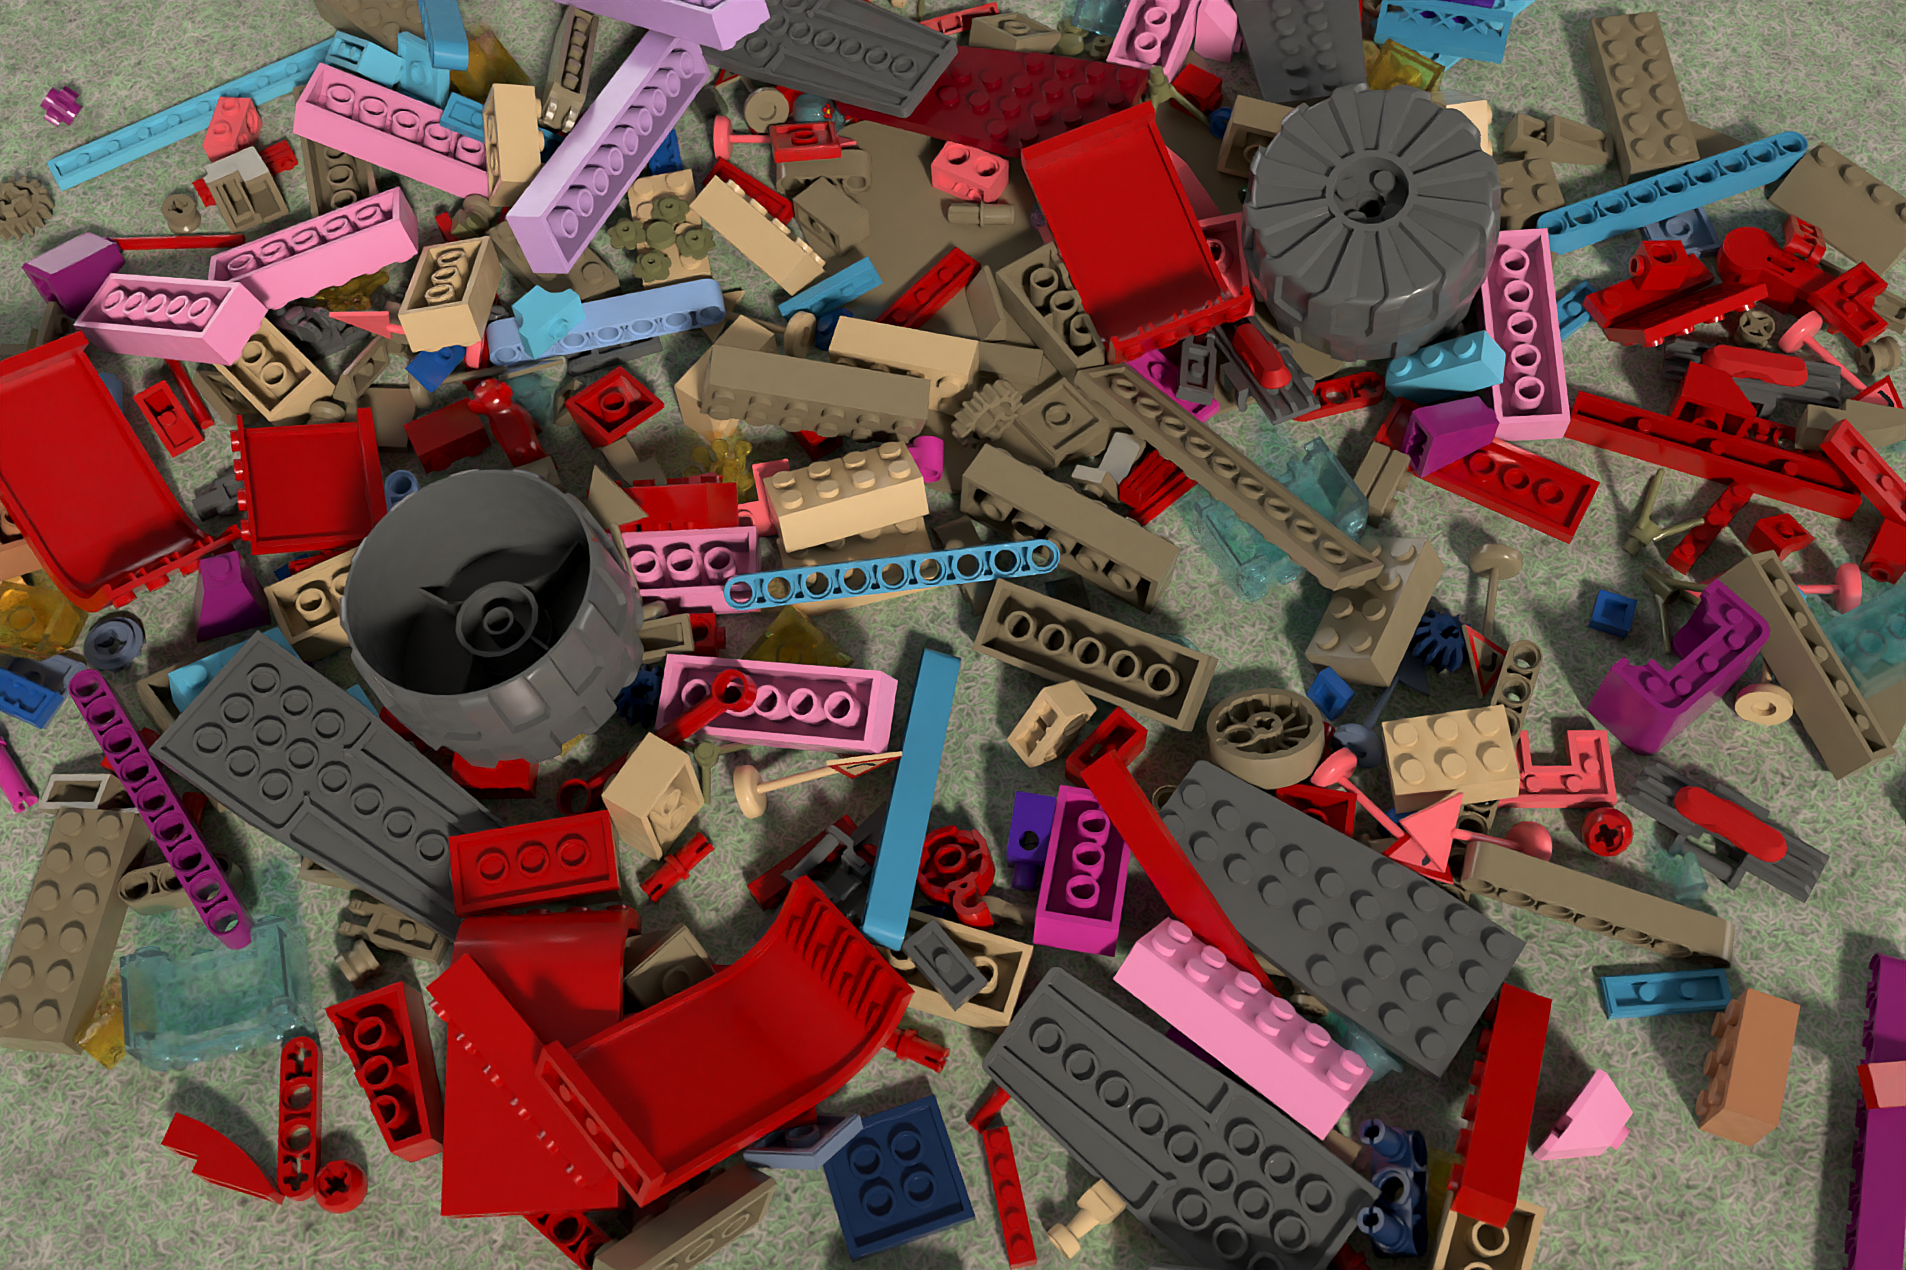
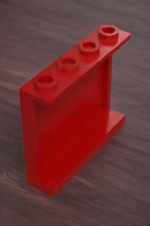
(308, 484)

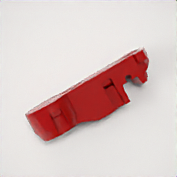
(1755, 257)

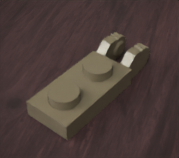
(394, 932)

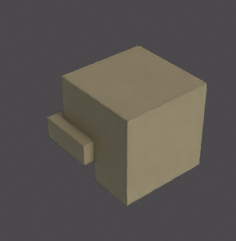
(244, 190)

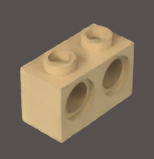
(1051, 723)

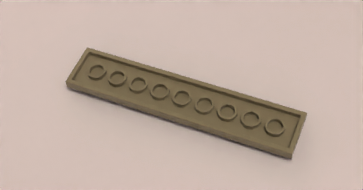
(1230, 476)

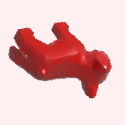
(509, 422)

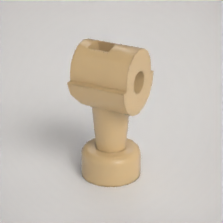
(1097, 1206)

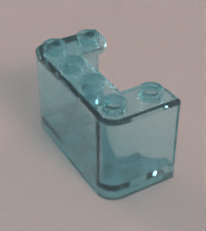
(1257, 565)
(217, 998)

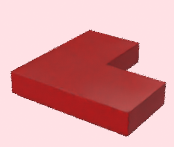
(1845, 306)

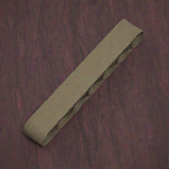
(1597, 905)

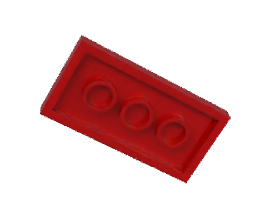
(1682, 314)
(533, 863)

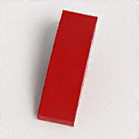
(219, 1159)

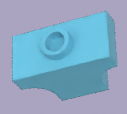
(546, 318)

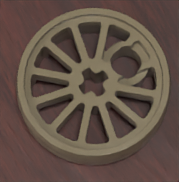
(1266, 737)

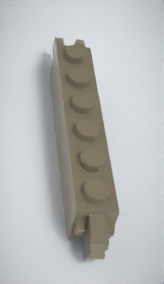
(569, 69)

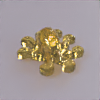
(351, 295)
(730, 468)

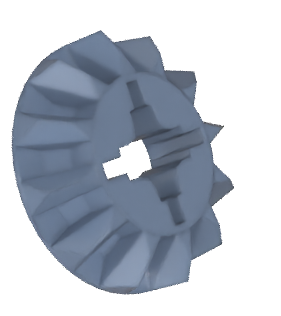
(104, 634)

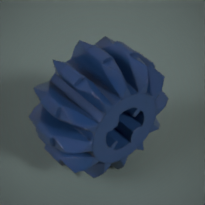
(1440, 641)
(631, 699)

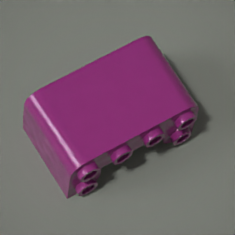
(1652, 706)

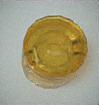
(104, 1037)

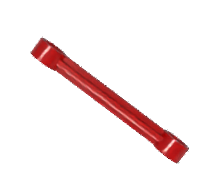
(673, 733)

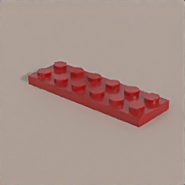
(1505, 480)

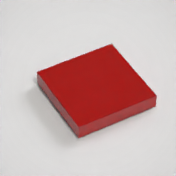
(804, 141)

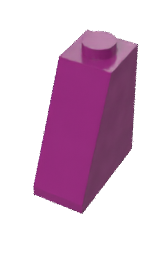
(74, 271)
(1447, 433)
(227, 598)

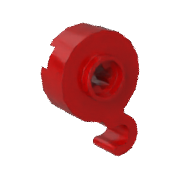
(957, 874)

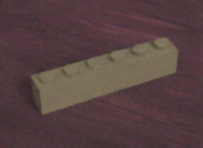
(1809, 668)

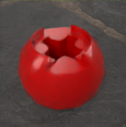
(1599, 844)
(329, 1197)

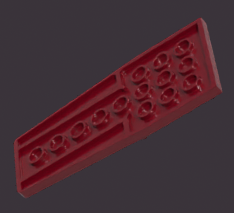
(1014, 99)

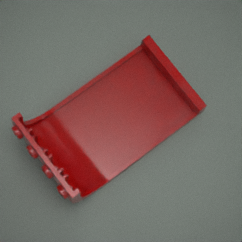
(1129, 235)
(88, 485)
(569, 986)
(732, 1051)

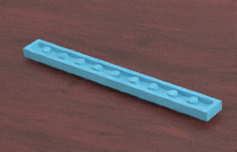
(184, 118)

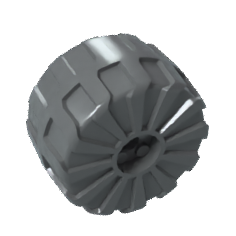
(1381, 280)
(493, 616)

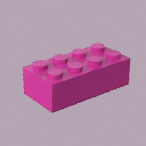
(1082, 877)

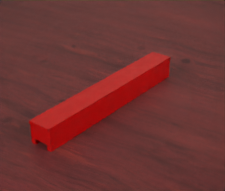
(1713, 455)

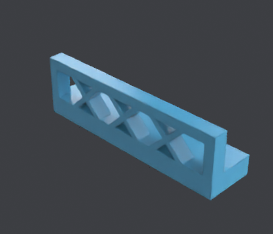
(1441, 33)
(465, 118)

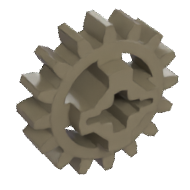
(23, 207)
(987, 414)

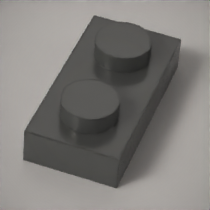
(944, 965)

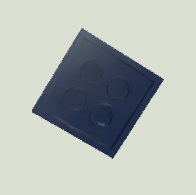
(897, 1180)

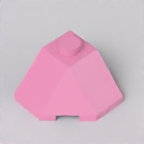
(1217, 31)
(1589, 1122)

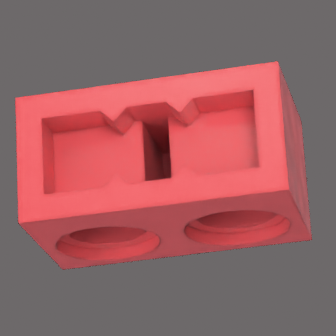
(232, 128)
(970, 173)

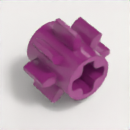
(61, 106)

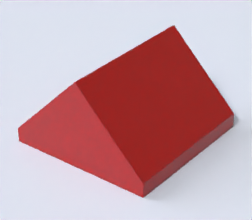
(612, 407)
(1326, 805)

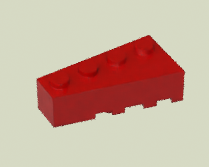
(683, 504)
(395, 1065)

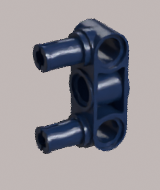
(1397, 1161)

